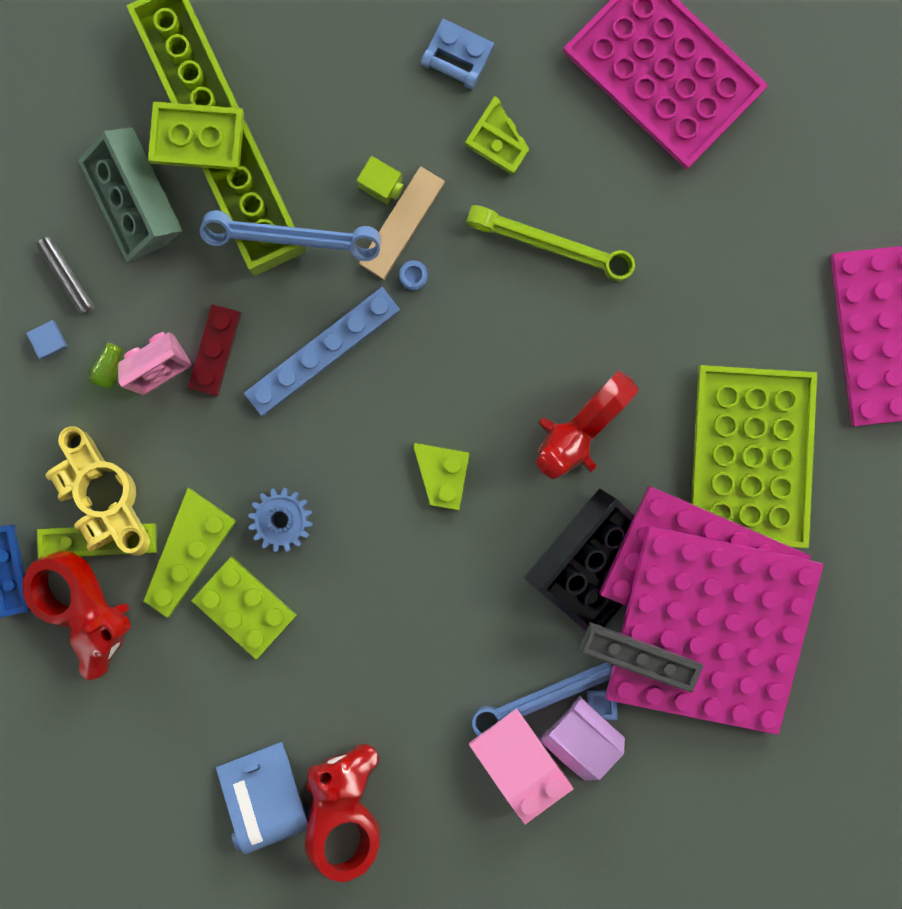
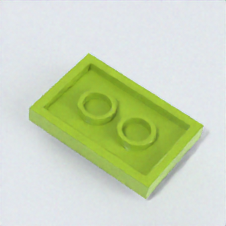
(196, 136)
(244, 607)

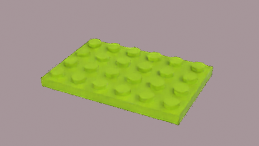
(756, 449)

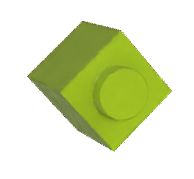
(380, 180)

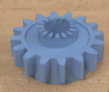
(296, 522)

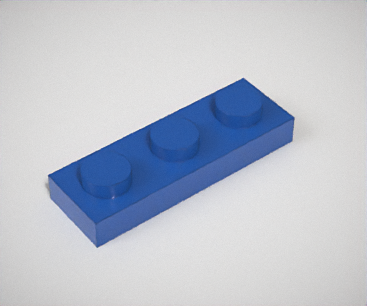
(11, 574)

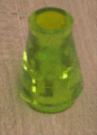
(105, 369)

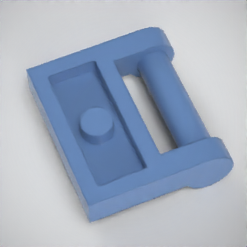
(461, 46)

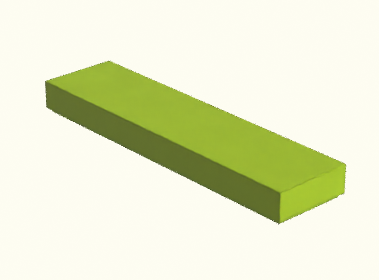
(72, 540)

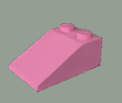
(153, 364)
(521, 766)

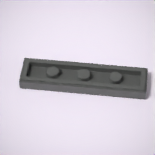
(641, 657)

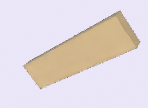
(404, 221)

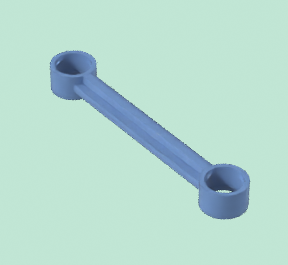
(290, 235)
(549, 694)

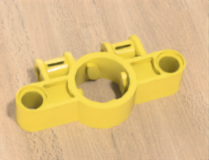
(72, 480)

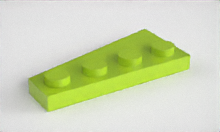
(190, 546)

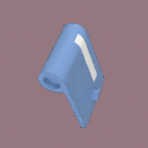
(263, 802)

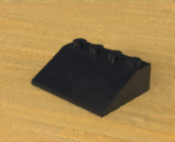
(580, 560)

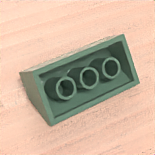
(129, 193)

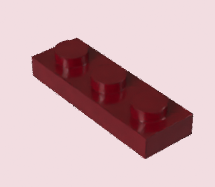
(214, 350)

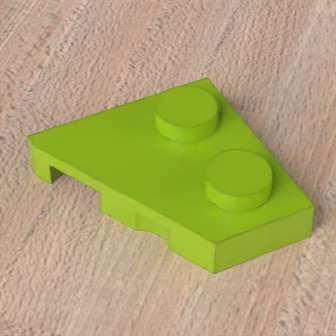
(498, 139)
(442, 474)

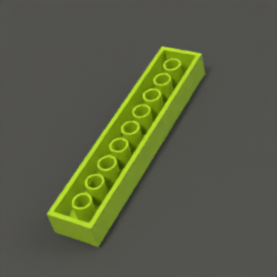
(195, 78)

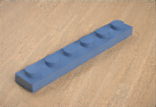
(322, 351)

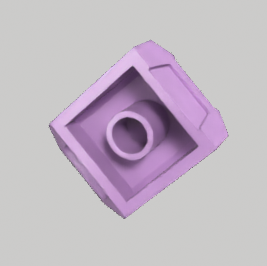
(584, 741)

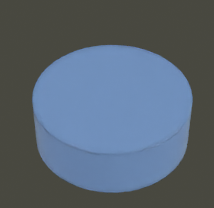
(413, 275)

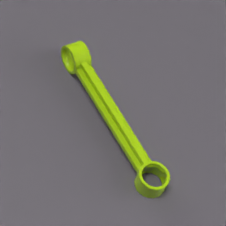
(489, 221)

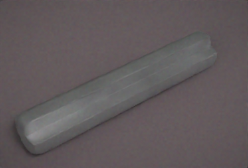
(65, 275)

